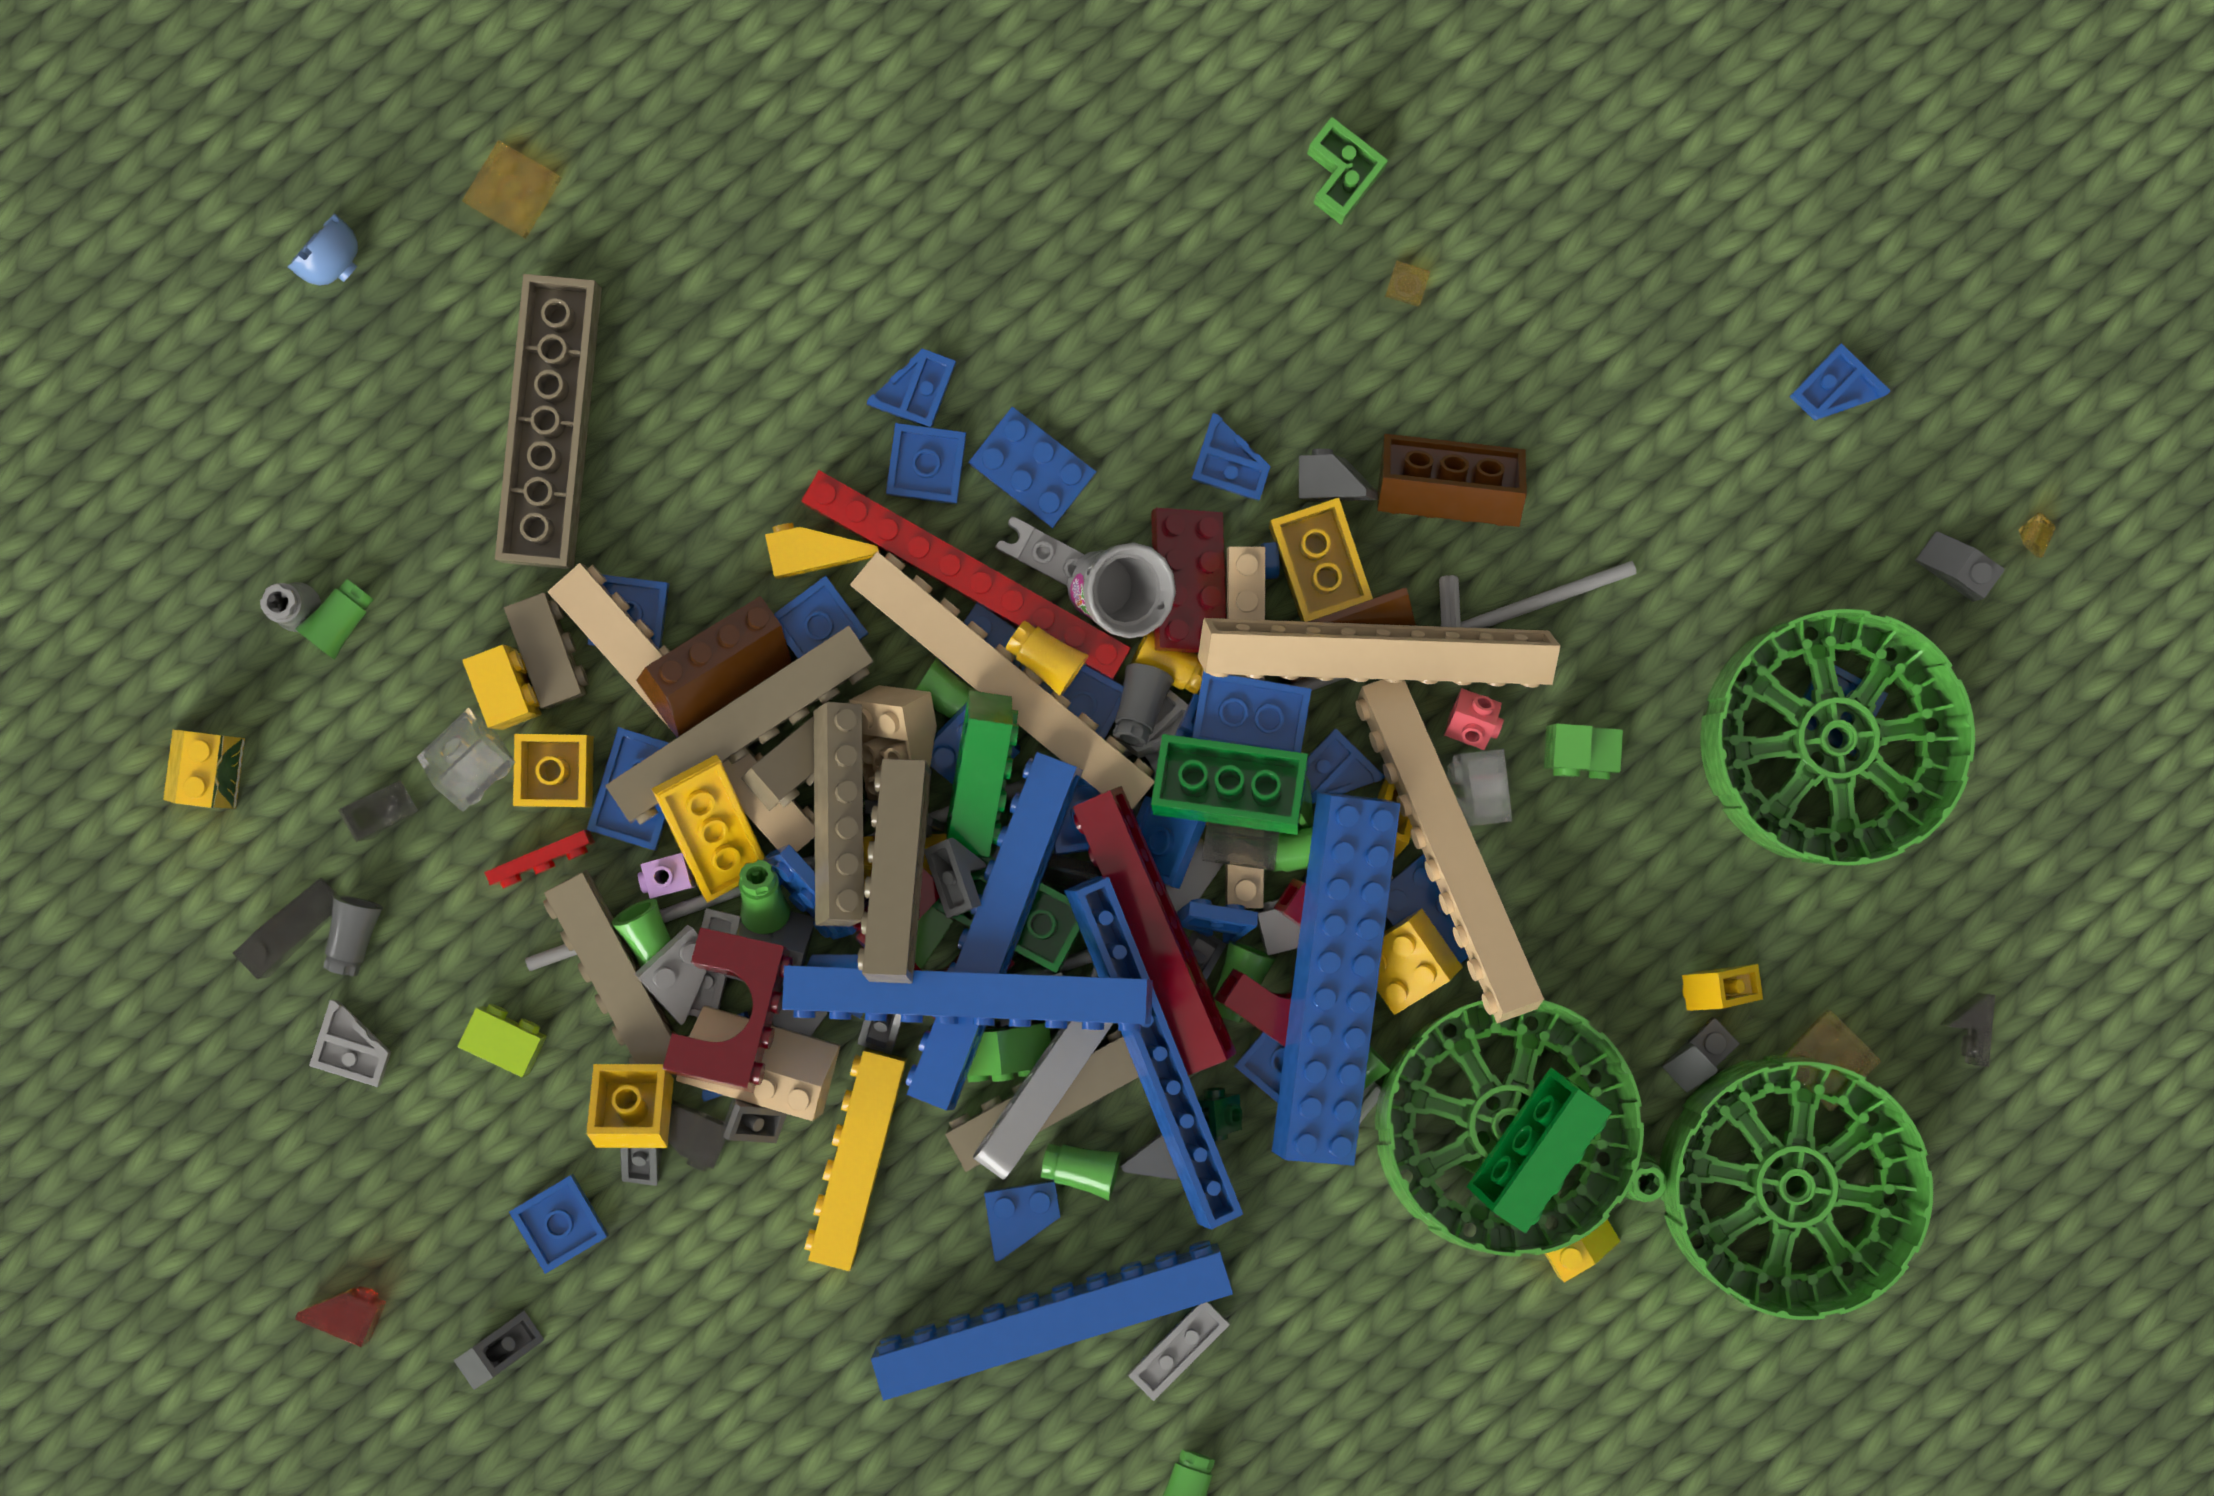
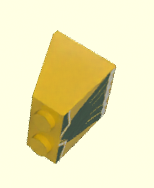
(204, 769)

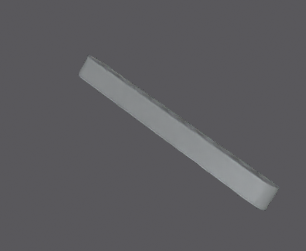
(1065, 1059)

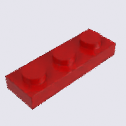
(540, 859)

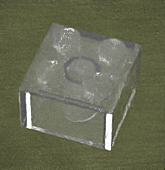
(466, 760)
(1481, 786)

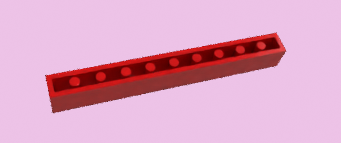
(960, 571)

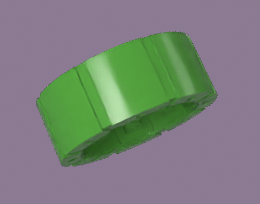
(1940, 755)
(1582, 1050)
(1889, 1233)

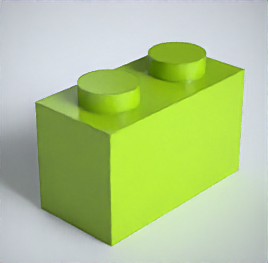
(503, 1040)

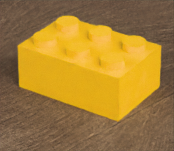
(1320, 560)

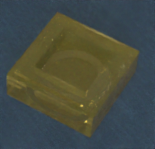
(1407, 283)

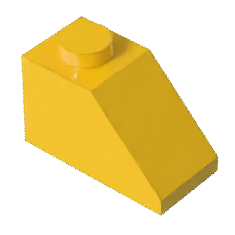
(1722, 987)
(1584, 1253)

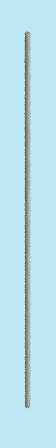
(1482, 621)

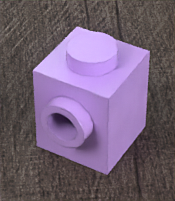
(679, 876)

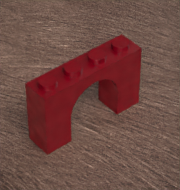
(1252, 1001)
(739, 1059)

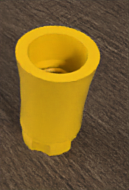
(1046, 656)
(1182, 666)

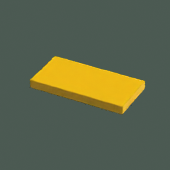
(709, 826)

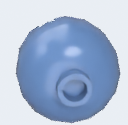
(327, 254)

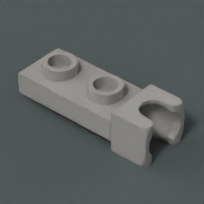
(1040, 552)

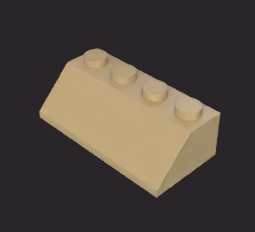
(795, 1066)

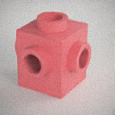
(1474, 719)

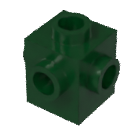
(1221, 1112)

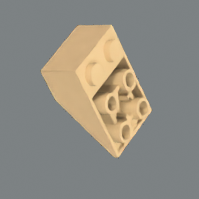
(894, 726)

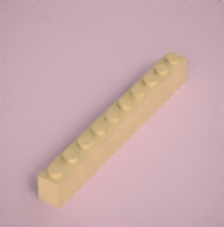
(1245, 601)
(630, 651)
(1377, 652)
(992, 671)
(1449, 850)

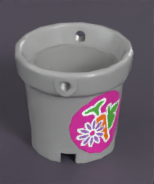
(1123, 589)

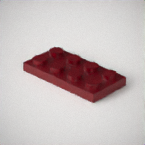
(1195, 552)

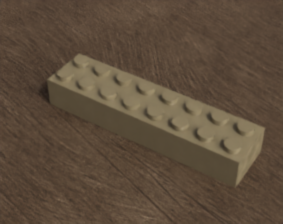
(548, 421)

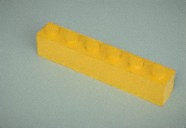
(856, 1160)

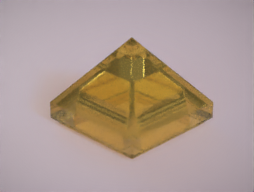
(2037, 534)

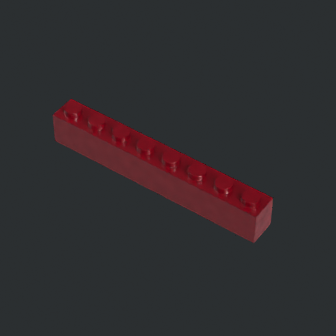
(1164, 948)

